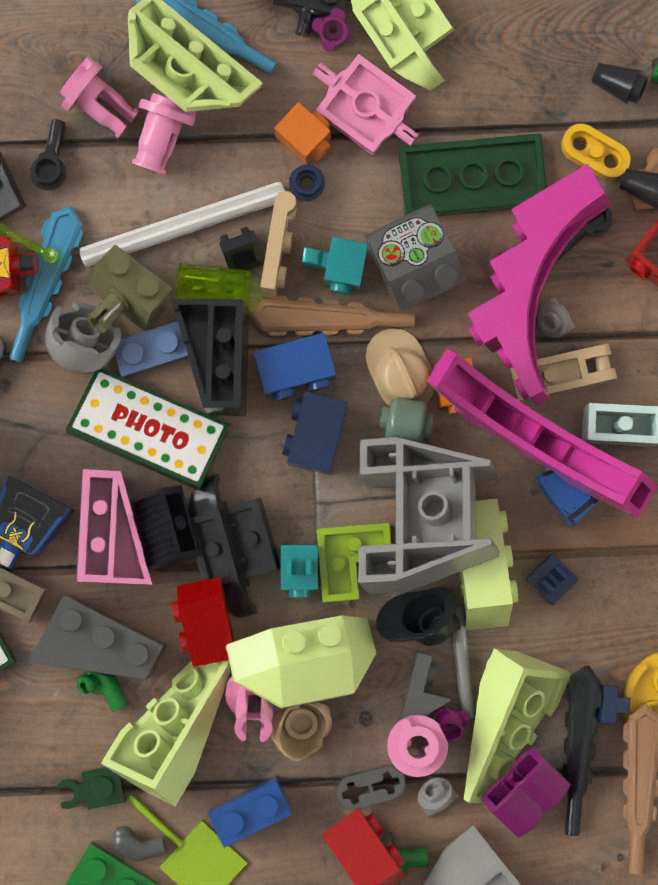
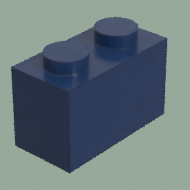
(316, 432)

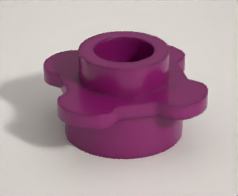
(330, 39)
(452, 722)

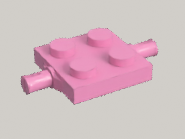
(365, 104)

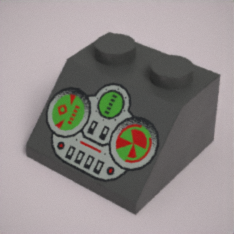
(415, 258)

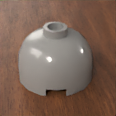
(76, 343)

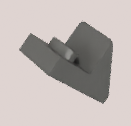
(416, 699)

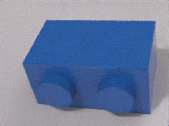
(295, 366)
(250, 811)

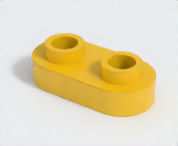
(597, 148)

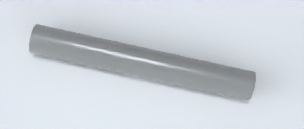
(462, 666)

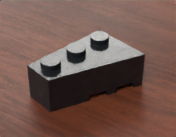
(218, 351)

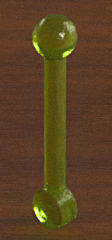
(48, 254)

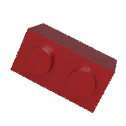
(205, 621)
(363, 852)

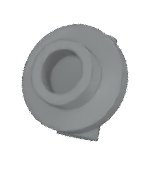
(554, 319)
(436, 795)

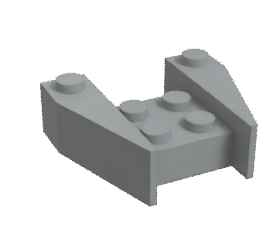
(431, 514)

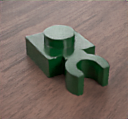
(99, 788)

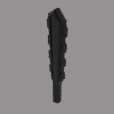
(582, 724)

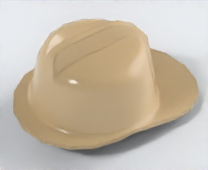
(399, 366)

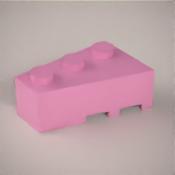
(107, 532)

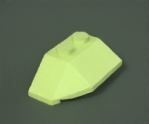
(184, 60)
(304, 660)

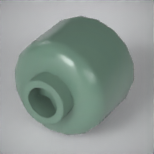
(407, 420)

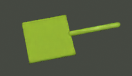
(199, 857)

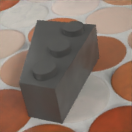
(96, 642)

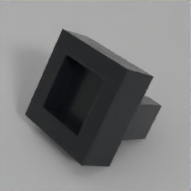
(241, 251)

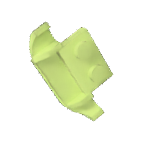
(404, 33)

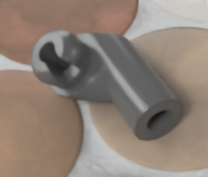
(135, 849)

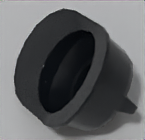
(420, 616)

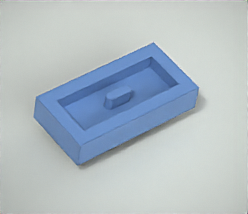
(150, 350)

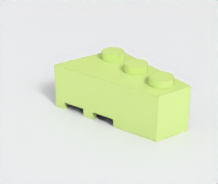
(487, 586)

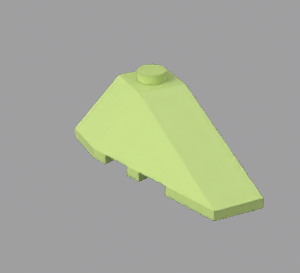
(510, 705)
(170, 737)

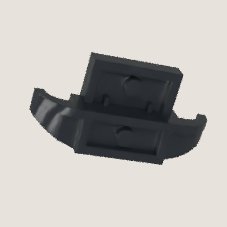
(232, 543)

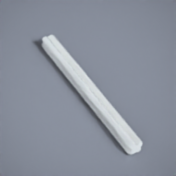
(184, 223)

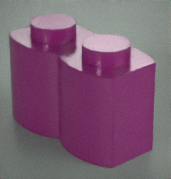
(525, 792)

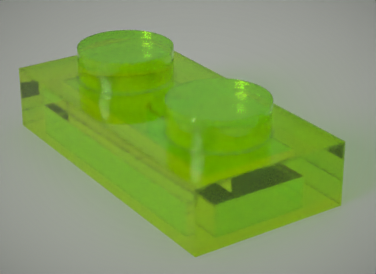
(212, 282)

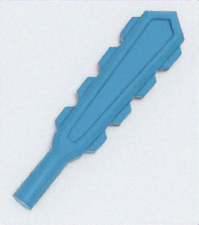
(222, 35)
(63, 234)

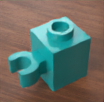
(342, 264)
(299, 569)

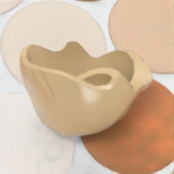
(300, 729)

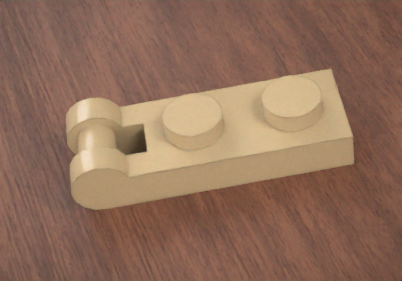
(278, 243)
(570, 371)

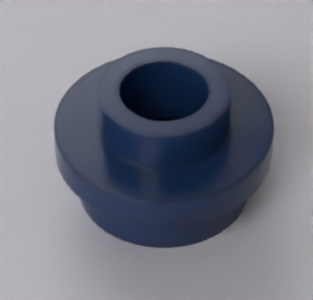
(301, 173)

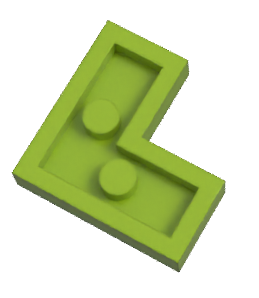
(339, 554)

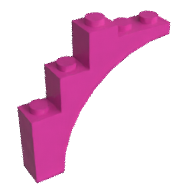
(545, 228)
(538, 438)

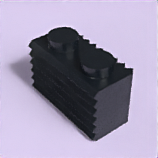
(165, 527)

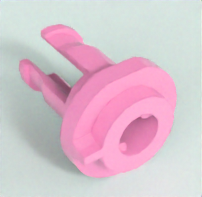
(84, 90)
(160, 131)
(251, 707)
(433, 749)

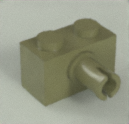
(126, 290)

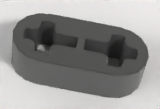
(372, 796)

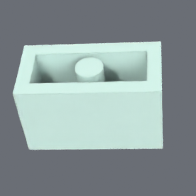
(620, 425)

